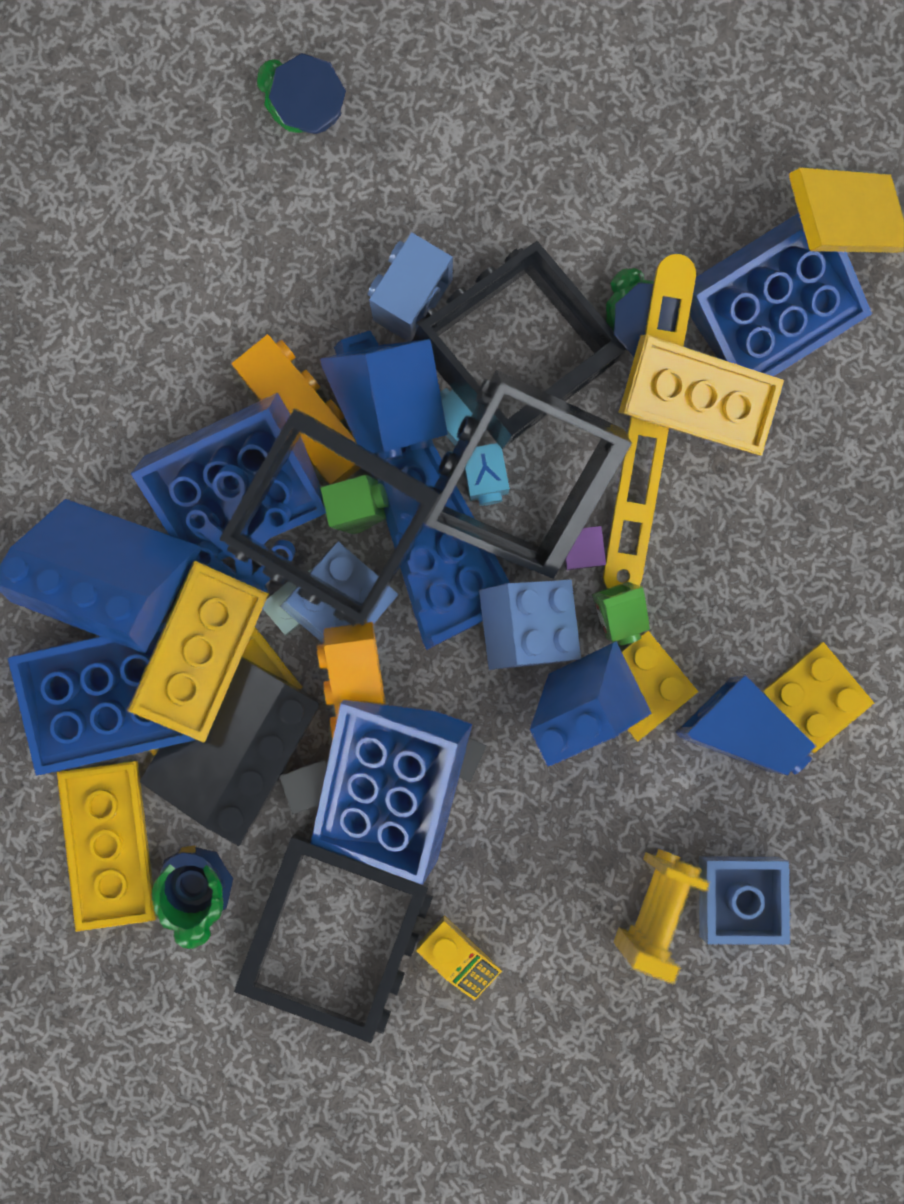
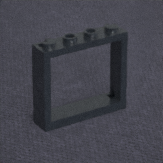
(565, 298)
(578, 505)
(280, 568)
(391, 978)

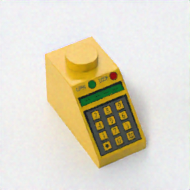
(457, 958)

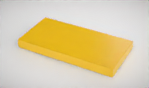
(848, 210)
(701, 395)
(198, 652)
(106, 846)

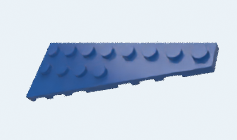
(439, 570)

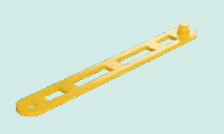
(673, 279)

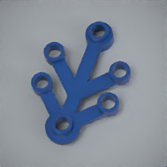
(233, 495)

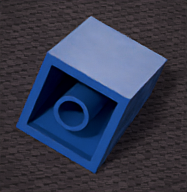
(389, 395)
(587, 705)
(748, 728)

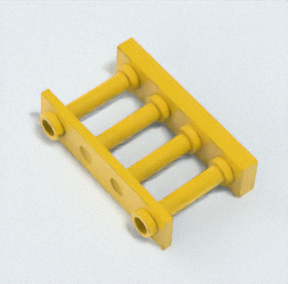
(648, 940)

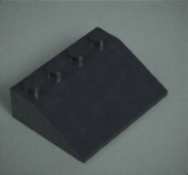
(244, 754)

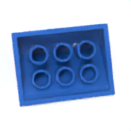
(776, 300)
(185, 470)
(97, 573)
(79, 700)
(390, 786)

